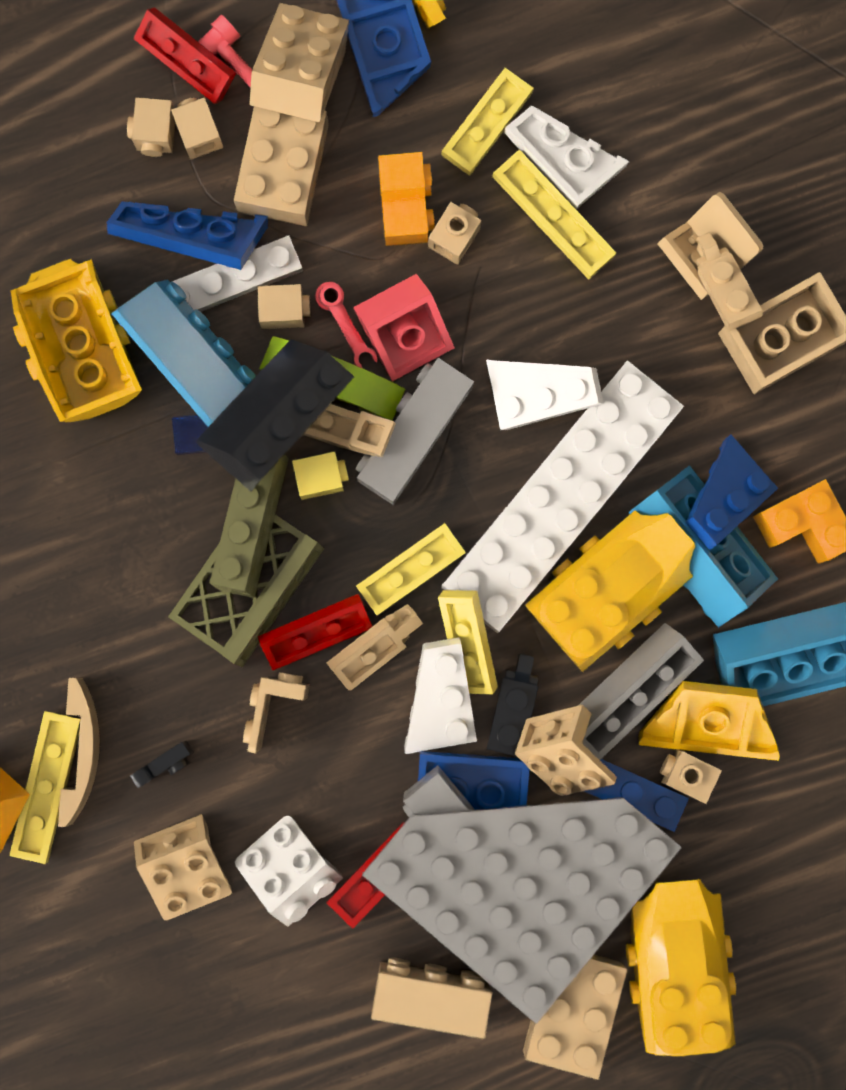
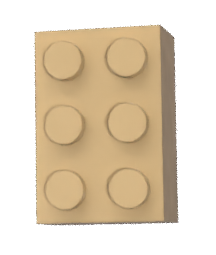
(299, 62)
(280, 166)
(789, 335)
(432, 998)
(580, 1021)

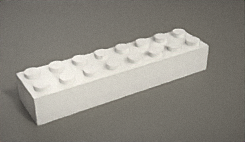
(564, 494)

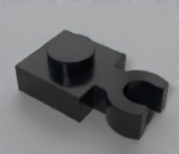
(171, 760)

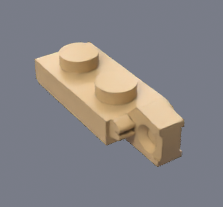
(726, 284)
(374, 647)

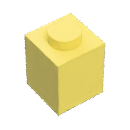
(320, 475)

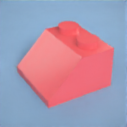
(404, 327)

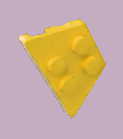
(712, 721)

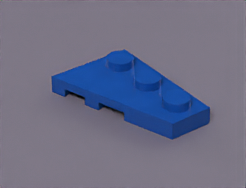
(730, 494)
(482, 780)

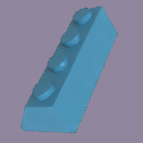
(184, 348)
(726, 576)
(786, 655)

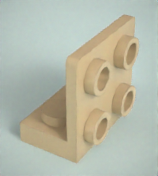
(555, 752)
(181, 868)

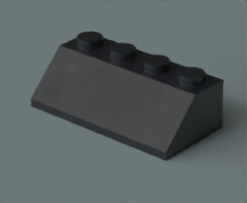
(274, 411)

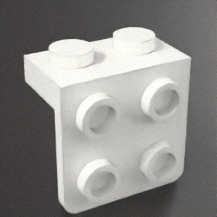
(287, 871)

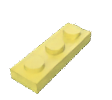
(487, 121)
(410, 569)
(464, 619)

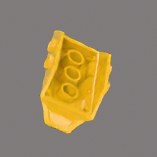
(74, 341)
(614, 586)
(682, 970)

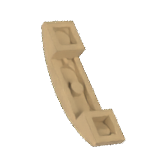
(352, 430)
(74, 799)

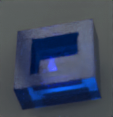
(186, 431)

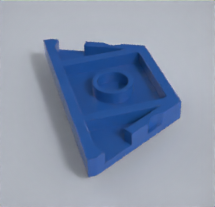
(385, 47)

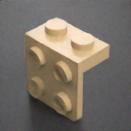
(728, 231)
(285, 686)

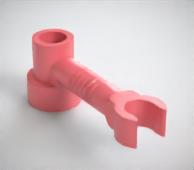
(220, 40)
(343, 319)

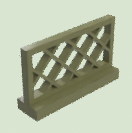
(265, 607)

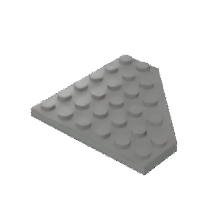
(524, 886)

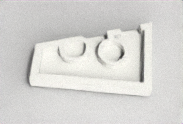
(568, 161)
(541, 391)
(441, 700)

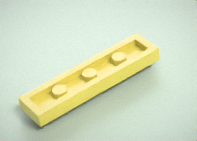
(554, 214)
(46, 778)

